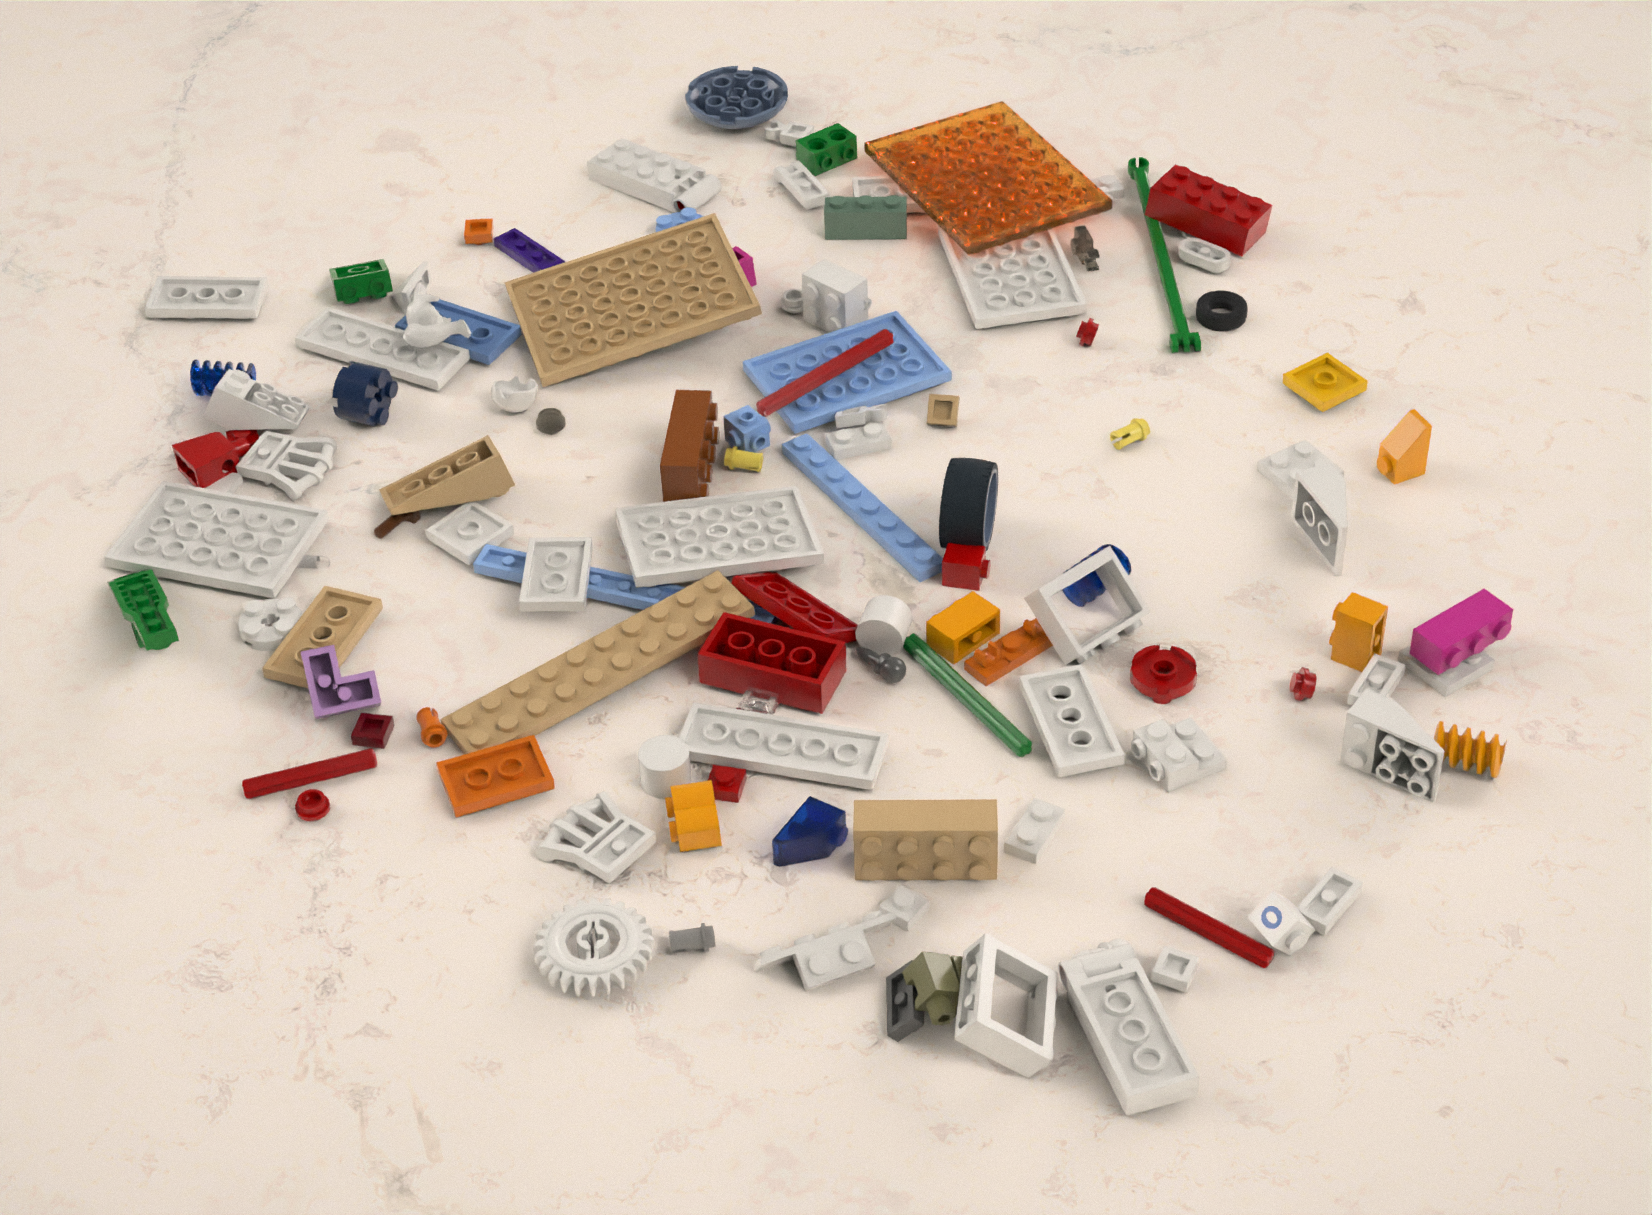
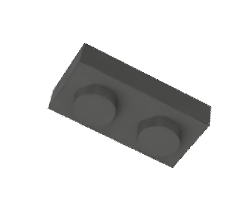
(900, 1001)

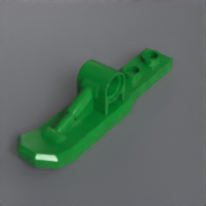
(146, 608)

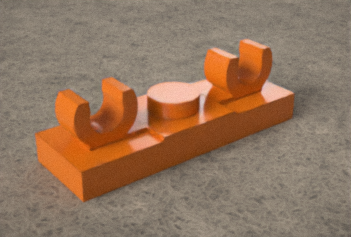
(1008, 652)

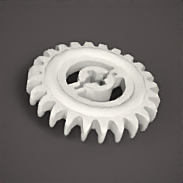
(634, 945)

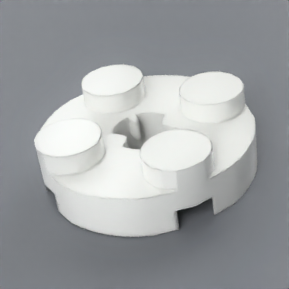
(258, 614)

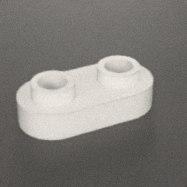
(1204, 255)

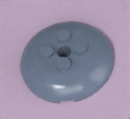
(736, 97)

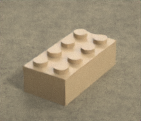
(925, 839)

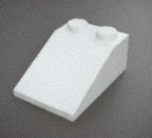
(1321, 512)

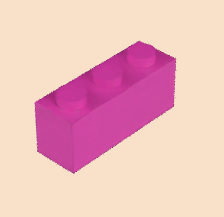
(1461, 631)

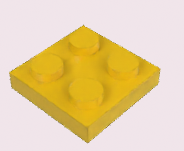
(1325, 382)

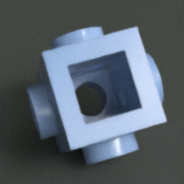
(747, 430)

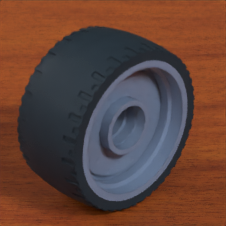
(968, 502)

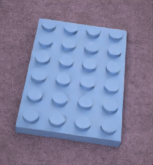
(884, 377)

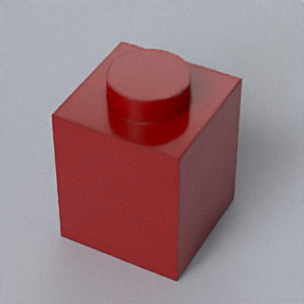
(965, 566)

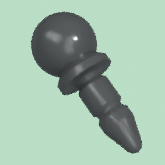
(890, 668)

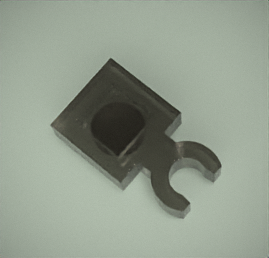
(1083, 247)

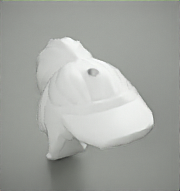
(425, 324)

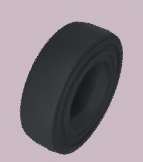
(1221, 321)

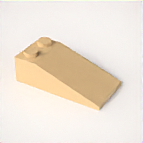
(458, 478)

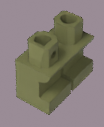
(937, 984)

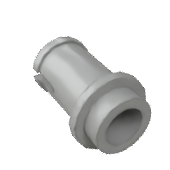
(692, 939)

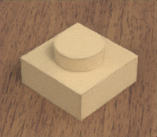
(943, 410)

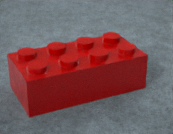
(1208, 209)
(772, 658)

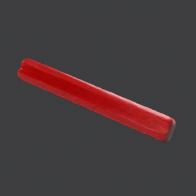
(309, 773)
(1209, 927)

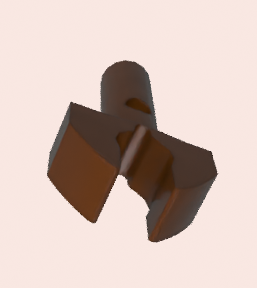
(393, 521)

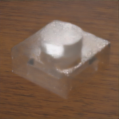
(759, 701)

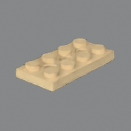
(316, 624)

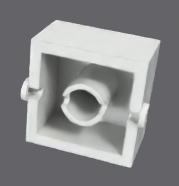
(834, 296)

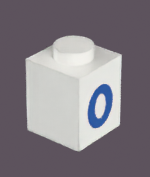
(1281, 923)

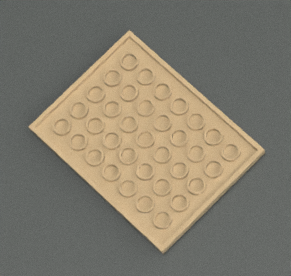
(631, 299)

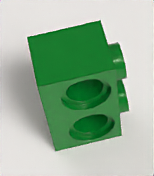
(826, 149)

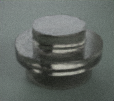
(550, 421)

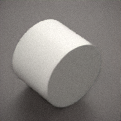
(884, 625)
(662, 764)

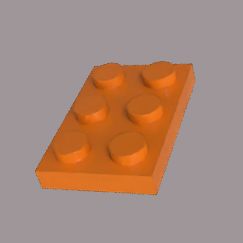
(495, 775)

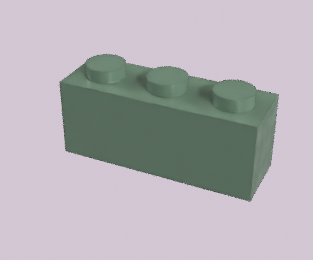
(865, 218)

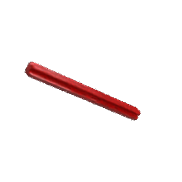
(824, 373)

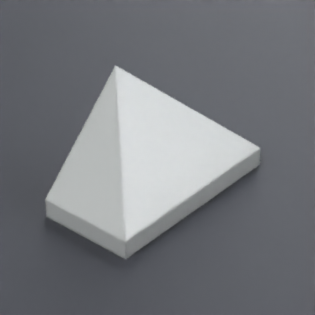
(406, 290)

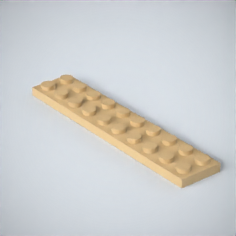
(597, 666)

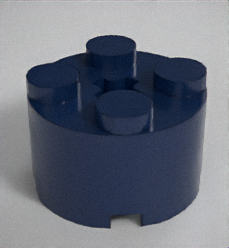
(364, 394)

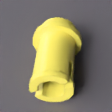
(1136, 430)
(743, 459)

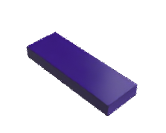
(526, 251)

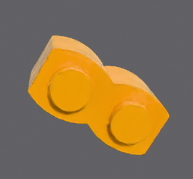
(695, 816)

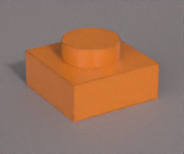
(478, 231)

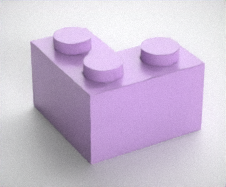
(331, 692)

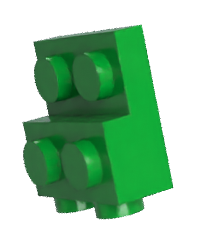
(361, 280)

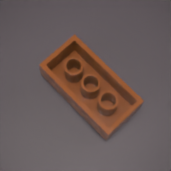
(689, 446)

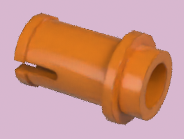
(432, 732)

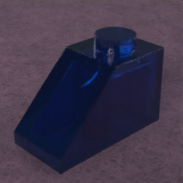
(810, 833)

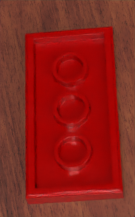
(795, 605)

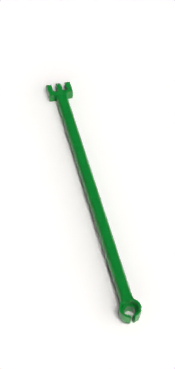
(1182, 334)

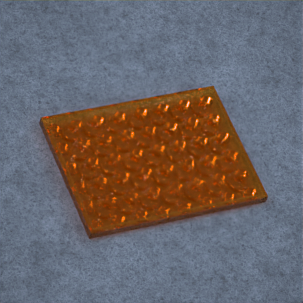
(987, 177)

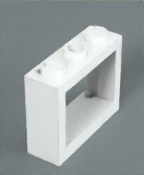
(1119, 587)
(988, 1037)

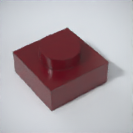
(372, 730)

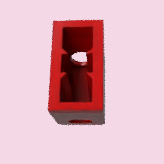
(207, 455)

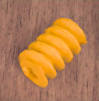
(1470, 750)

